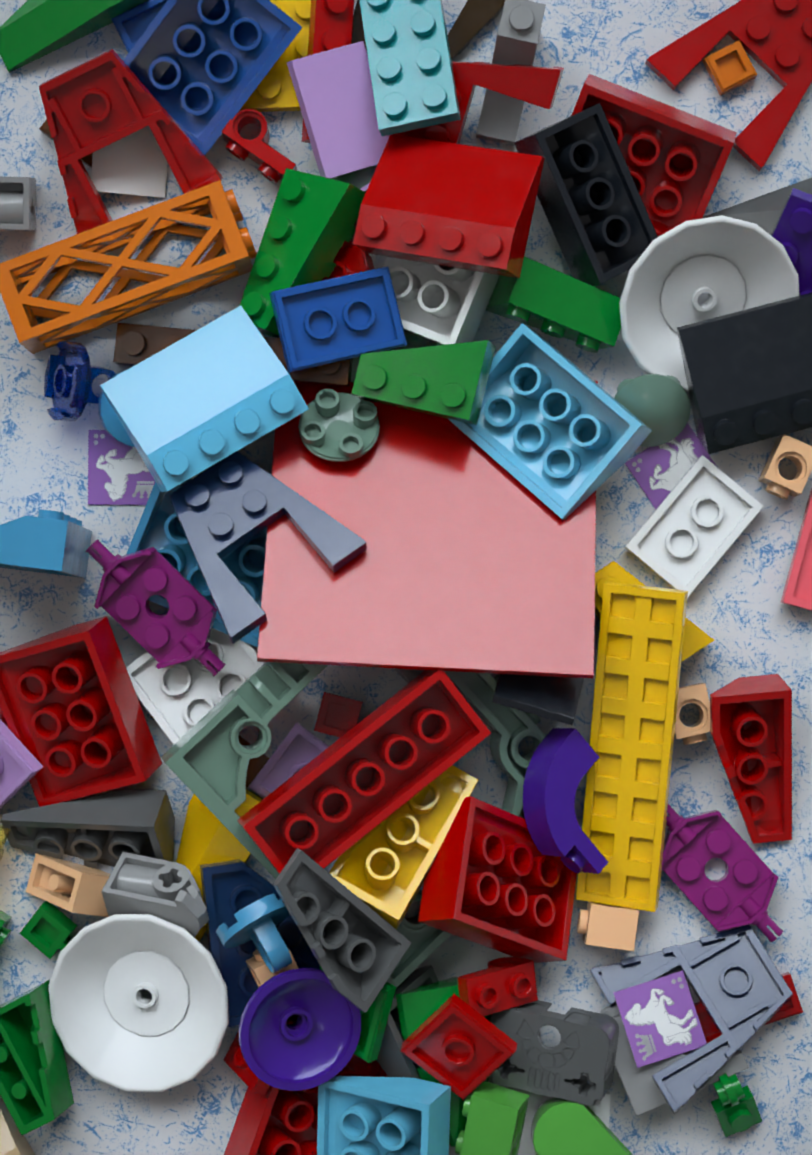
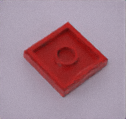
(458, 1046)

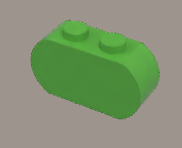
(572, 1129)

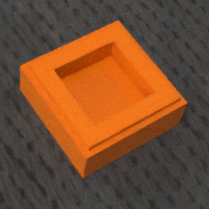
(729, 67)

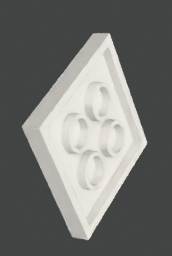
(187, 691)

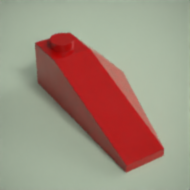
(755, 747)

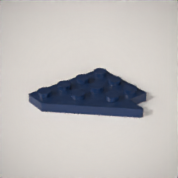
(226, 890)

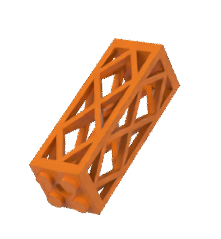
(69, 254)

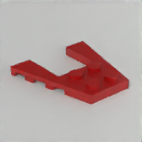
(776, 37)
(518, 81)
(100, 106)

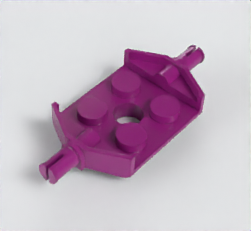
(125, 596)
(741, 893)

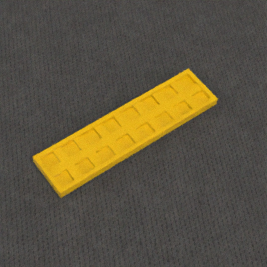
(634, 742)

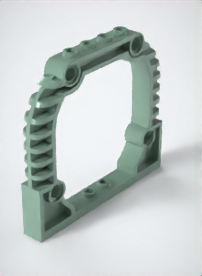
(216, 763)

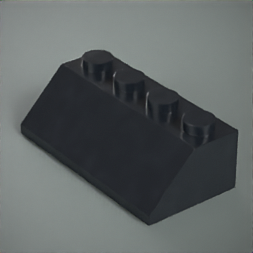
(590, 196)

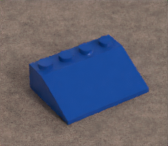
(209, 59)

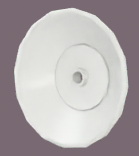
(713, 255)
(119, 1032)

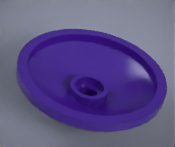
(312, 1047)

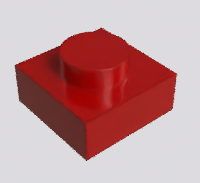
(337, 714)

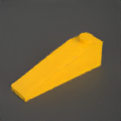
(209, 841)
(396, 855)

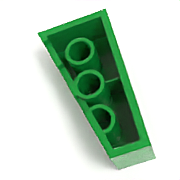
(300, 240)

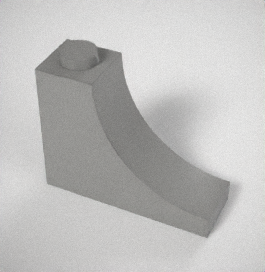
(514, 44)
(638, 1082)

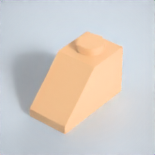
(68, 885)

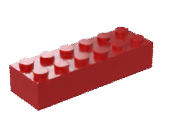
(367, 773)

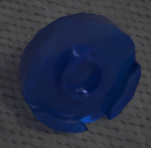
(70, 381)

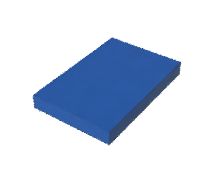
(338, 319)

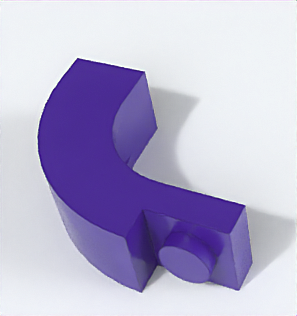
(550, 800)

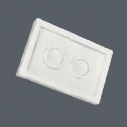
(694, 526)

